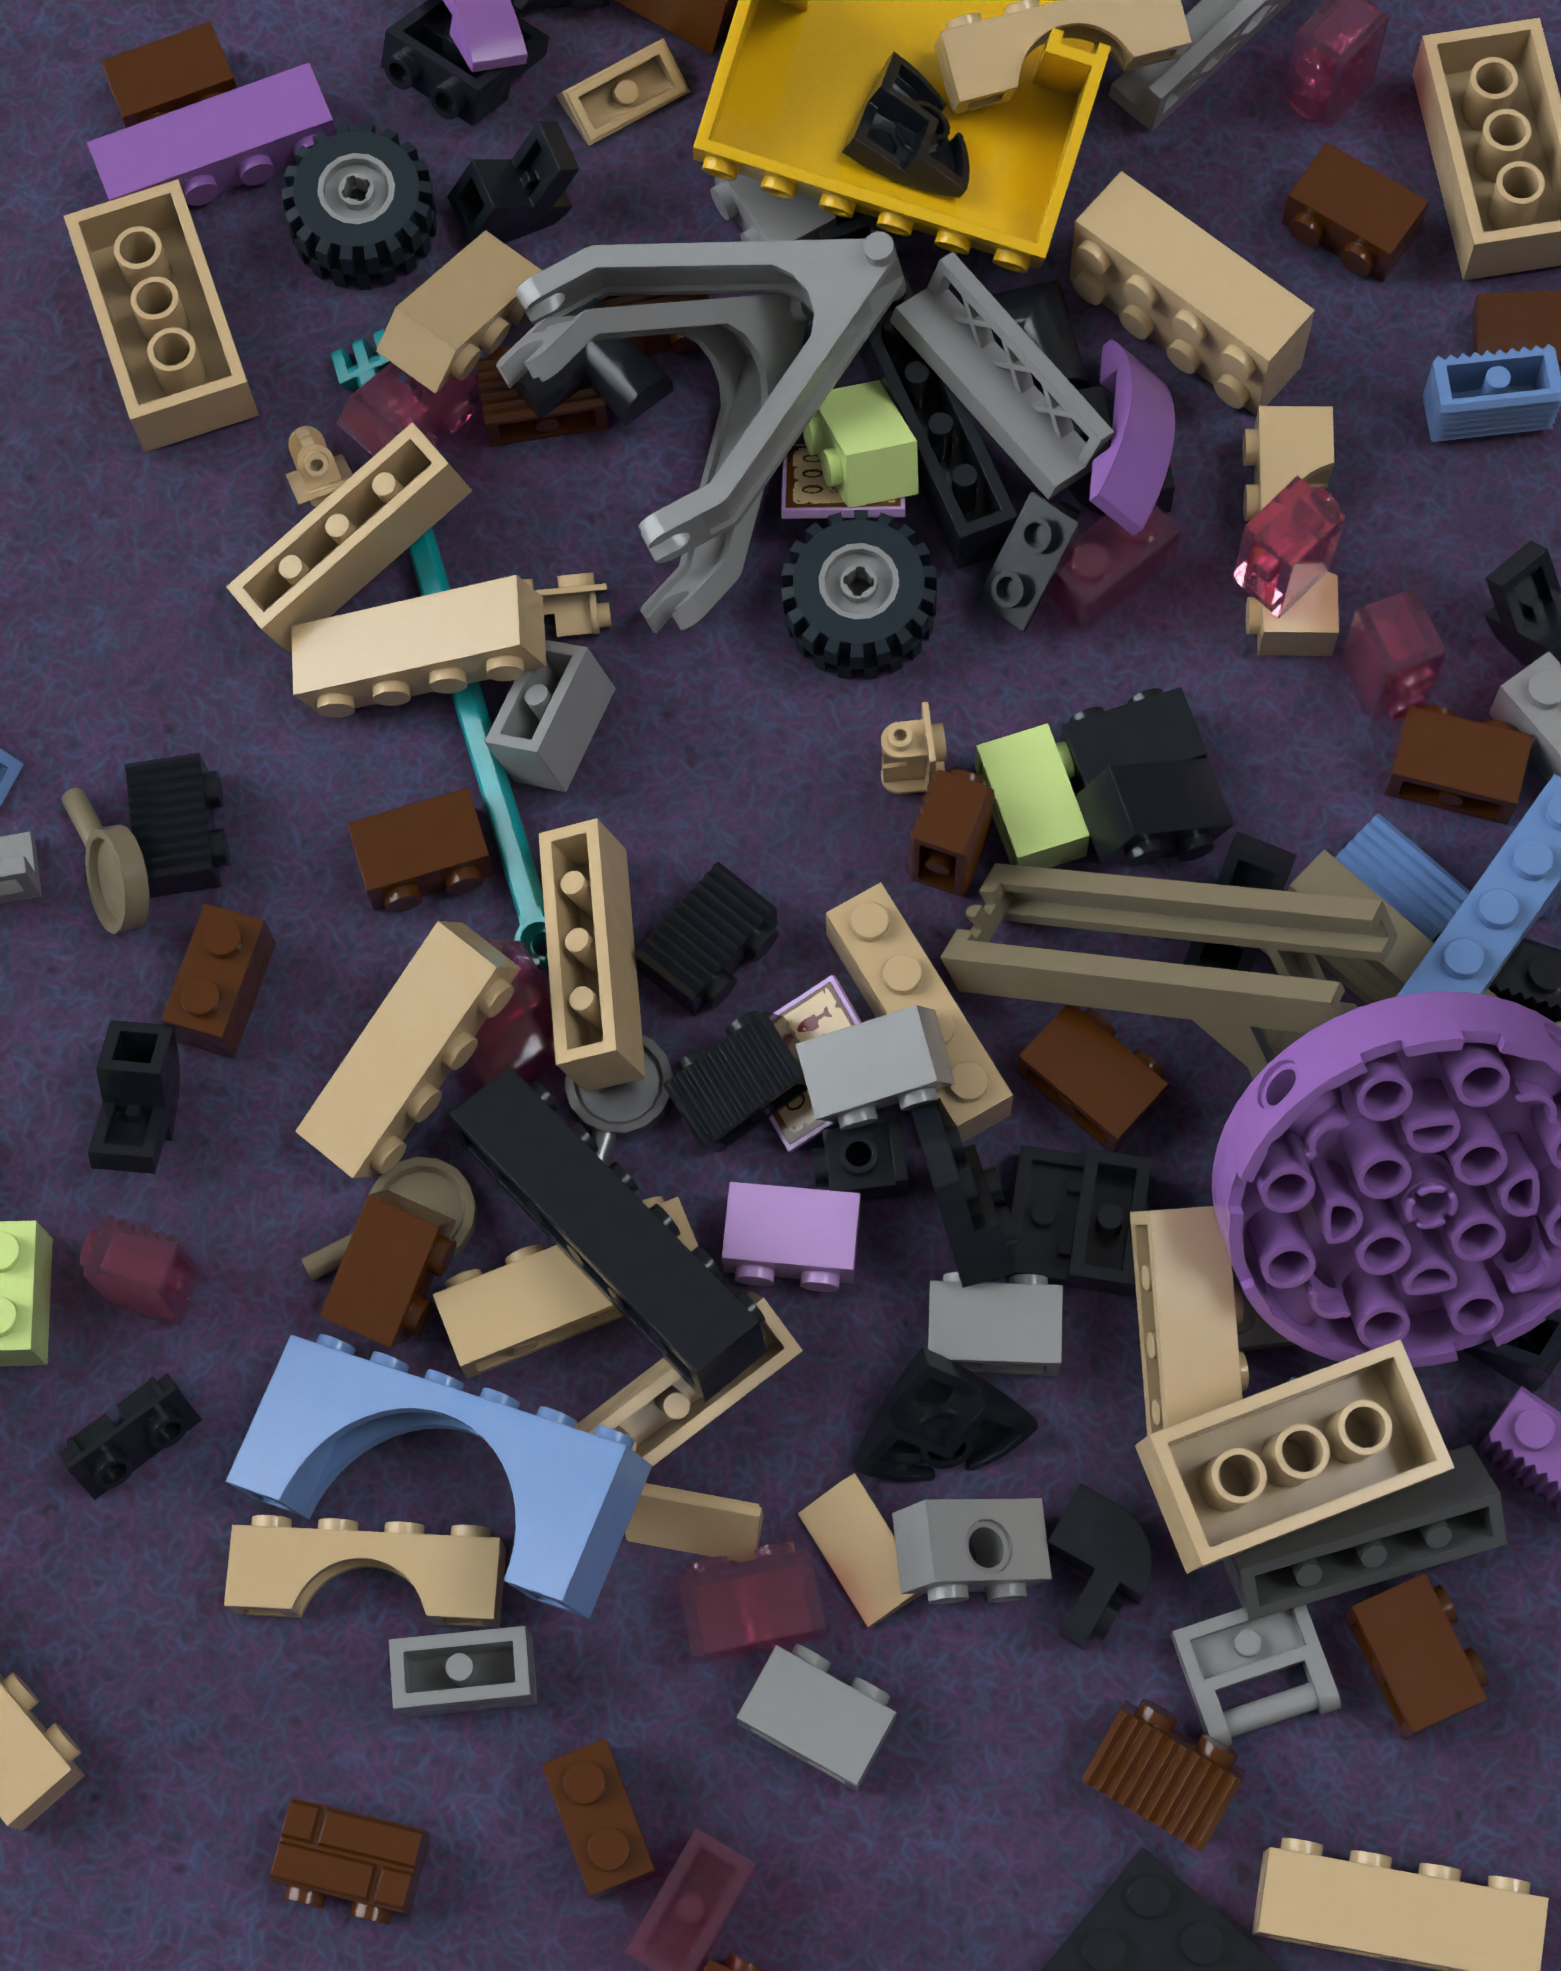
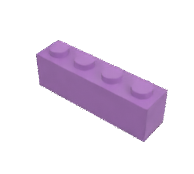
(217, 141)

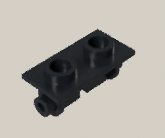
(1029, 560)
(108, 1454)

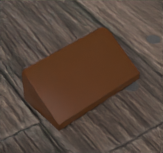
(1517, 321)

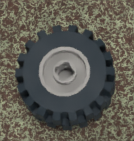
(359, 206)
(859, 594)

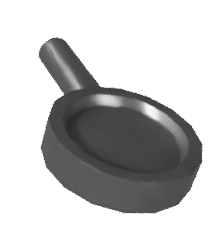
(626, 1107)

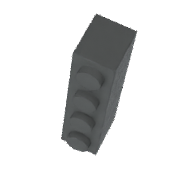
(1375, 1542)

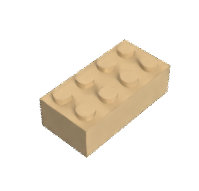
(1495, 144)
(1189, 294)
(160, 316)
(1293, 1456)

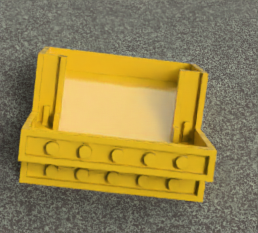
(804, 69)

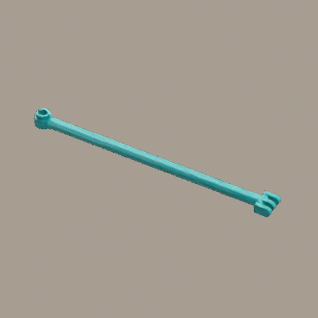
(471, 711)

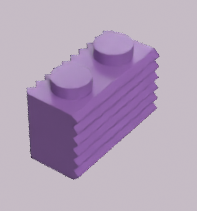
(1528, 1444)

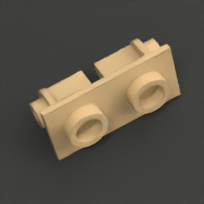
(317, 470)
(576, 605)
(912, 753)

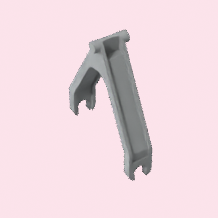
(839, 280)
(750, 351)

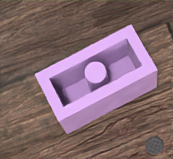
(791, 1235)

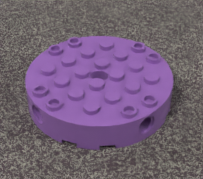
(1400, 1179)

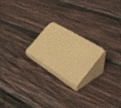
(624, 92)
(696, 1523)
(857, 1549)

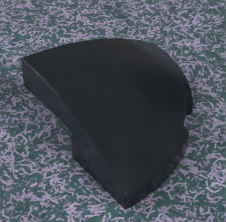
(906, 133)
(941, 1419)

